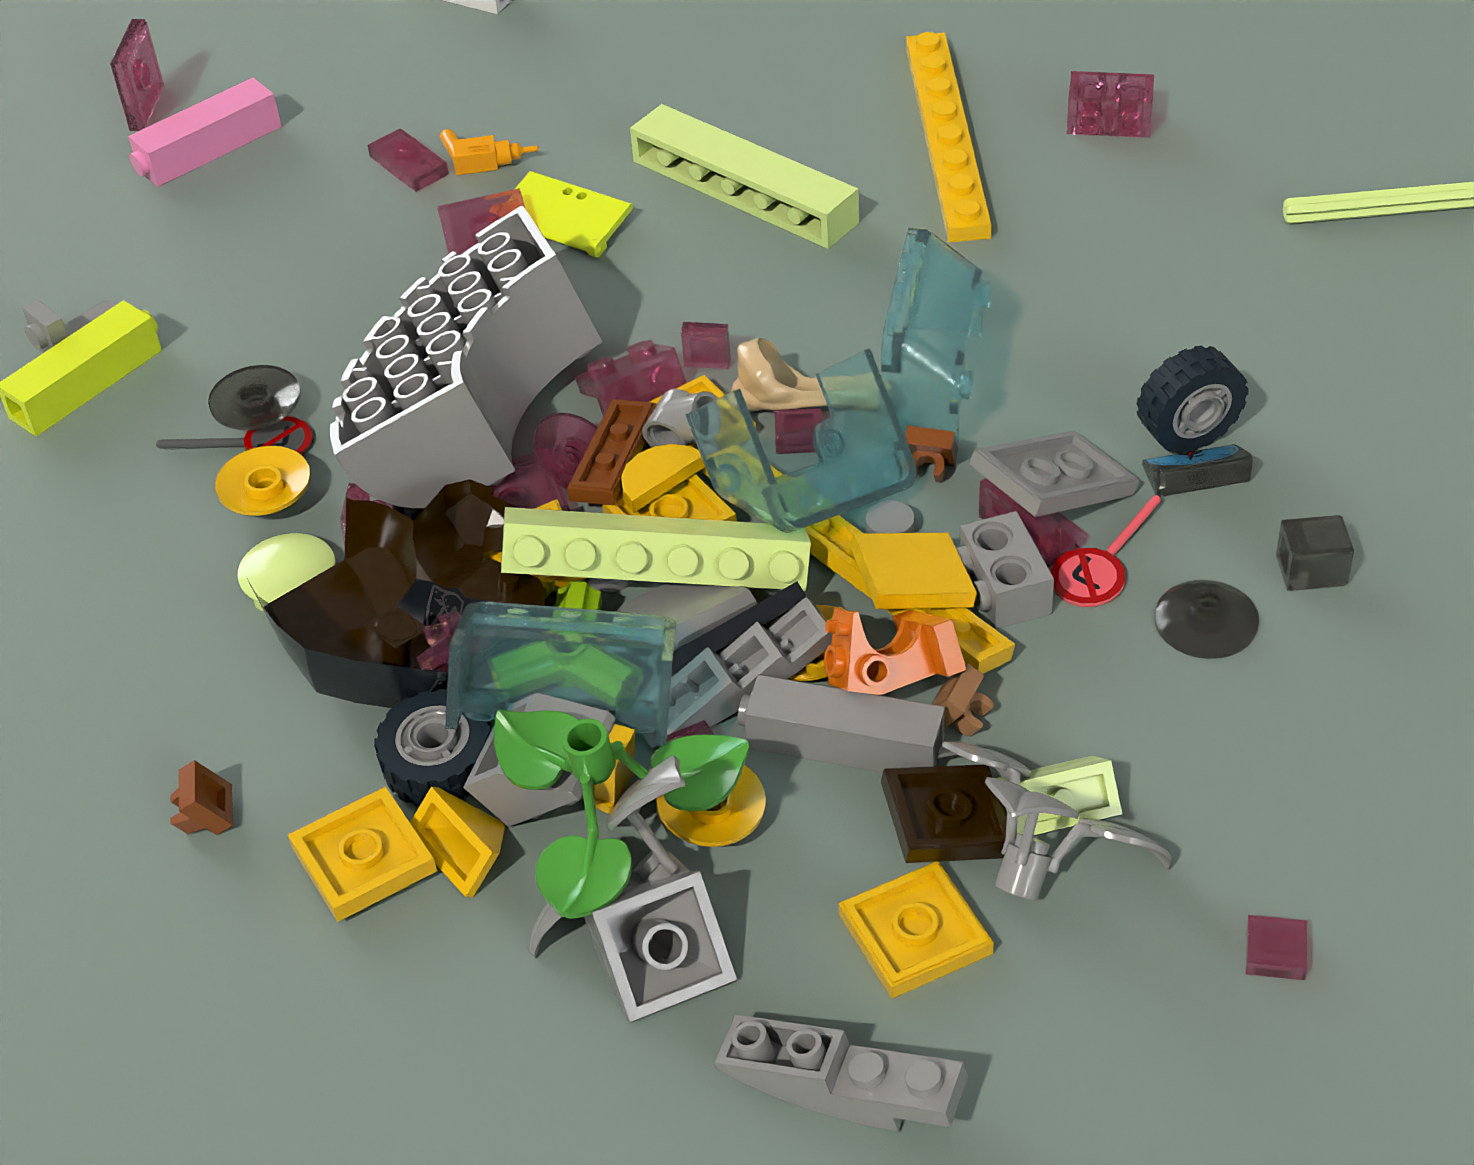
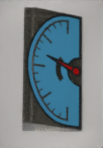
(1198, 469)

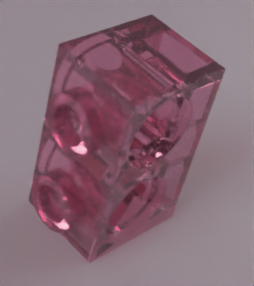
(1110, 104)

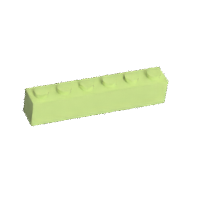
(745, 175)
(653, 549)

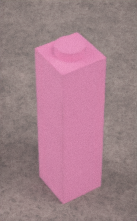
(204, 132)

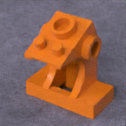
(920, 649)

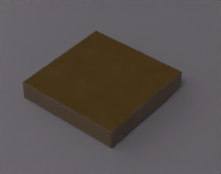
(945, 813)

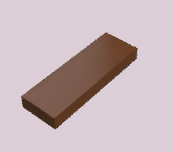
(611, 448)

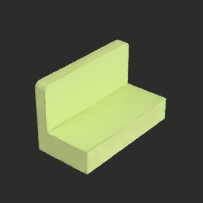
(1081, 783)

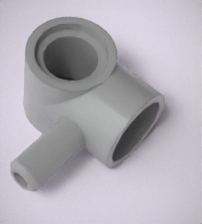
(668, 419)

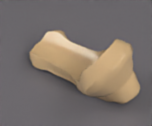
(772, 383)

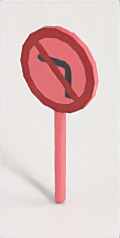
(1093, 575)

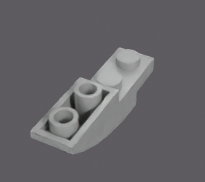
(847, 1081)

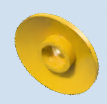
(262, 480)
(731, 821)

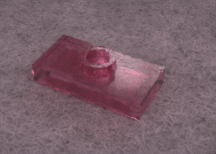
(408, 159)

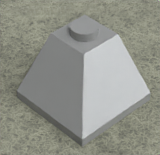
(660, 944)

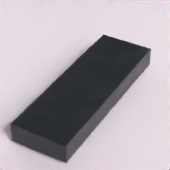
(729, 631)

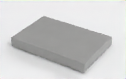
(1054, 473)

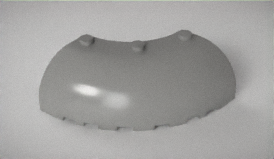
(459, 367)

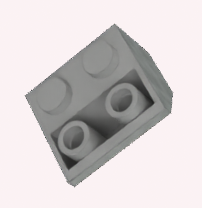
(517, 804)

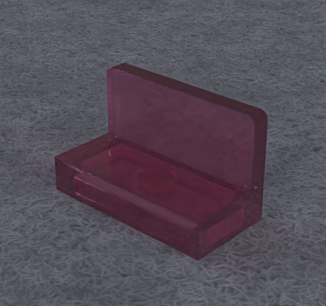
(1050, 533)

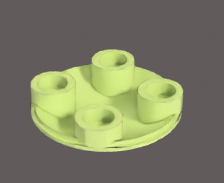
(282, 565)

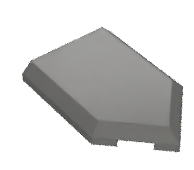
(692, 607)

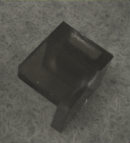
(1314, 552)

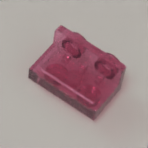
(638, 376)

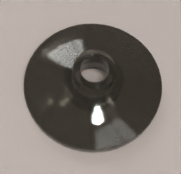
(254, 397)
(1206, 619)

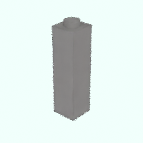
(841, 725)

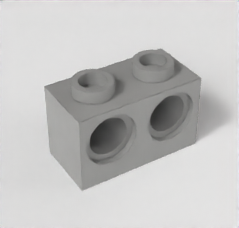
(1006, 570)

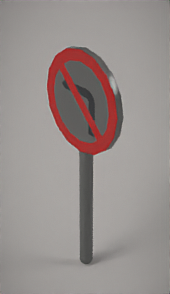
(286, 433)

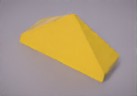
(459, 838)

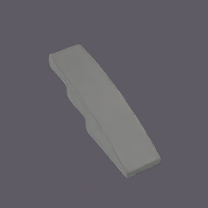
(714, 684)

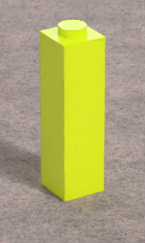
(79, 367)

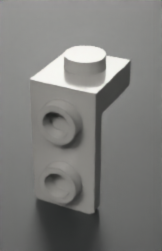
(47, 328)

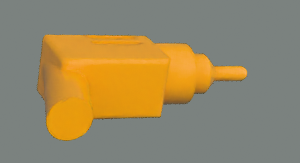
(481, 153)

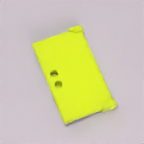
(577, 219)

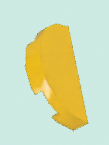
(658, 471)

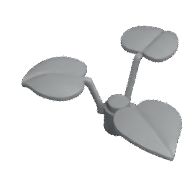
(1026, 857)
(658, 861)

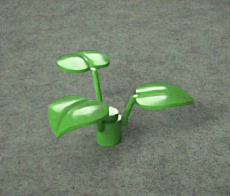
(591, 873)

